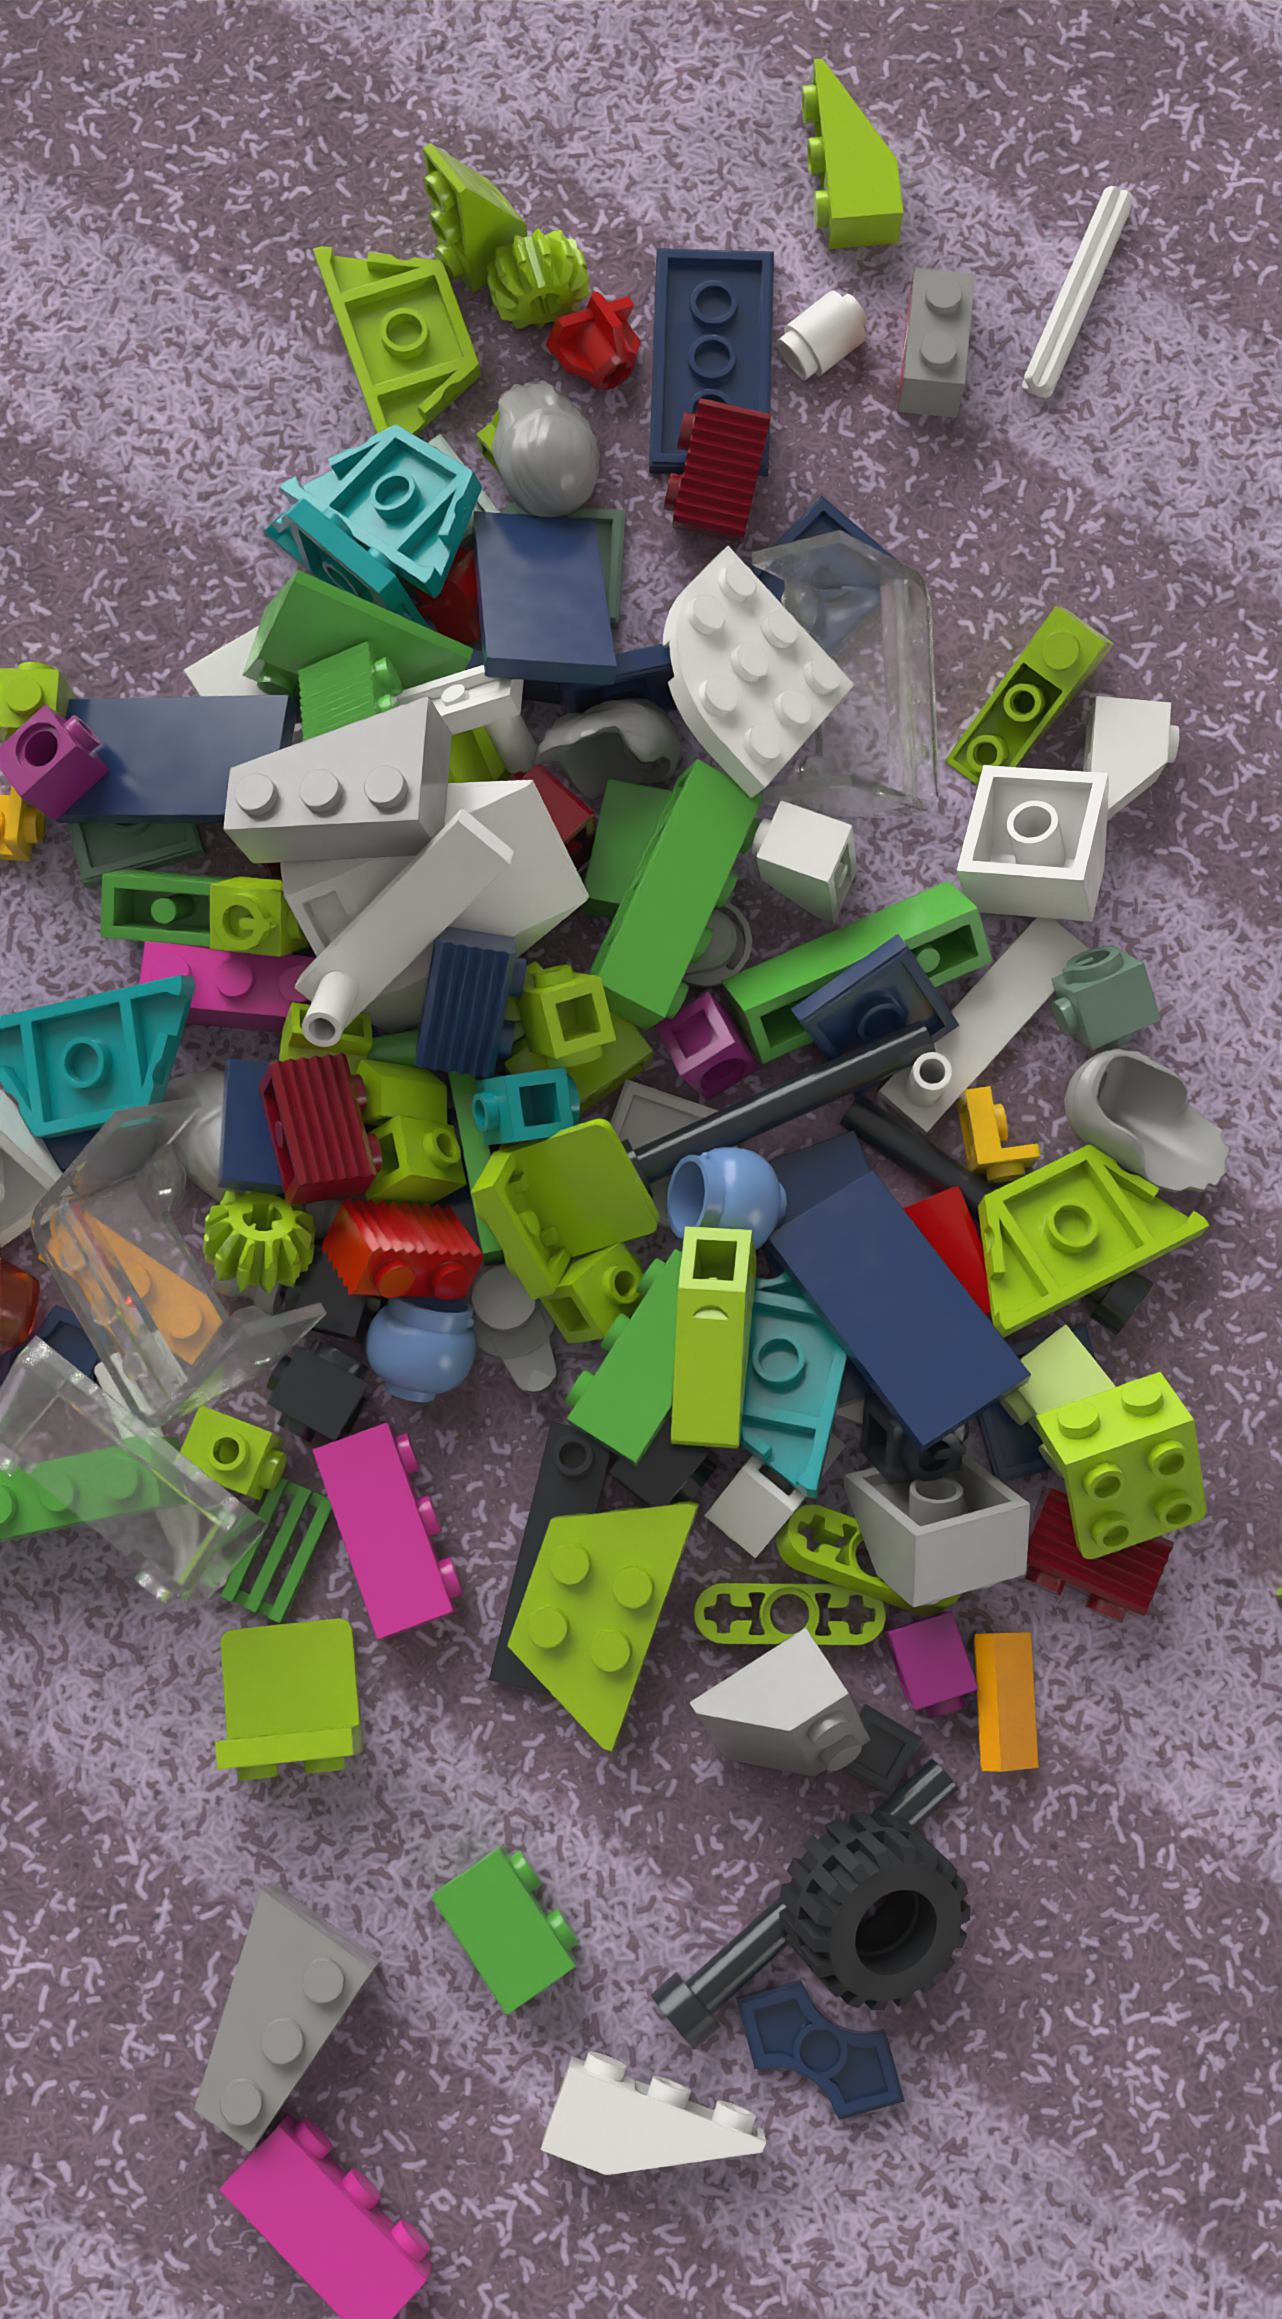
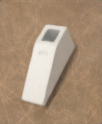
(632, 2126)

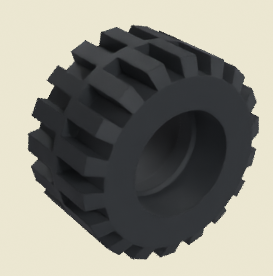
(905, 1940)

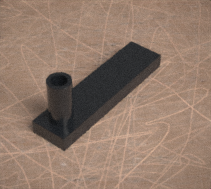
(566, 1484)

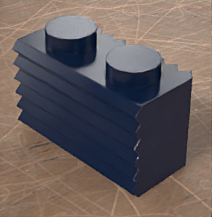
(467, 1002)

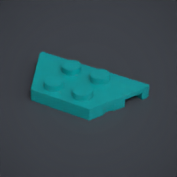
(399, 500)
(329, 553)
(93, 1054)
(790, 1385)

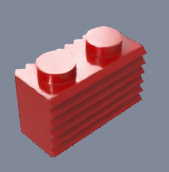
(402, 1250)

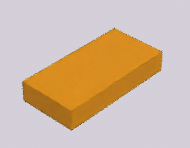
(1006, 1701)

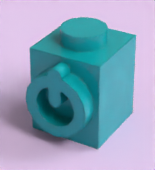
(525, 1106)

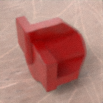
(597, 342)
(456, 606)

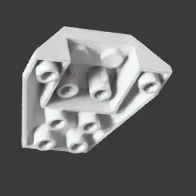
(520, 903)

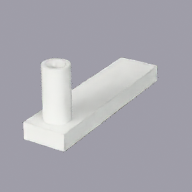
(474, 701)
(399, 925)
(987, 1021)

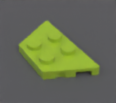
(400, 335)
(1072, 1234)
(598, 1607)

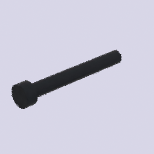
(782, 1102)
(940, 1172)
(693, 2002)

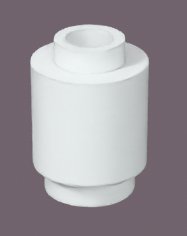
(823, 334)

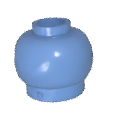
(726, 1191)
(422, 1346)

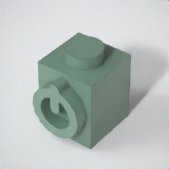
(1103, 998)

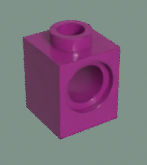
(52, 761)
(707, 1047)
(931, 1664)

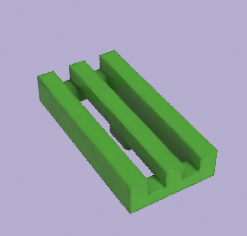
(235, 1582)

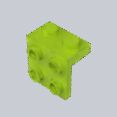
(562, 1201)
(1126, 1464)
(289, 1698)

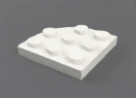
(746, 672)

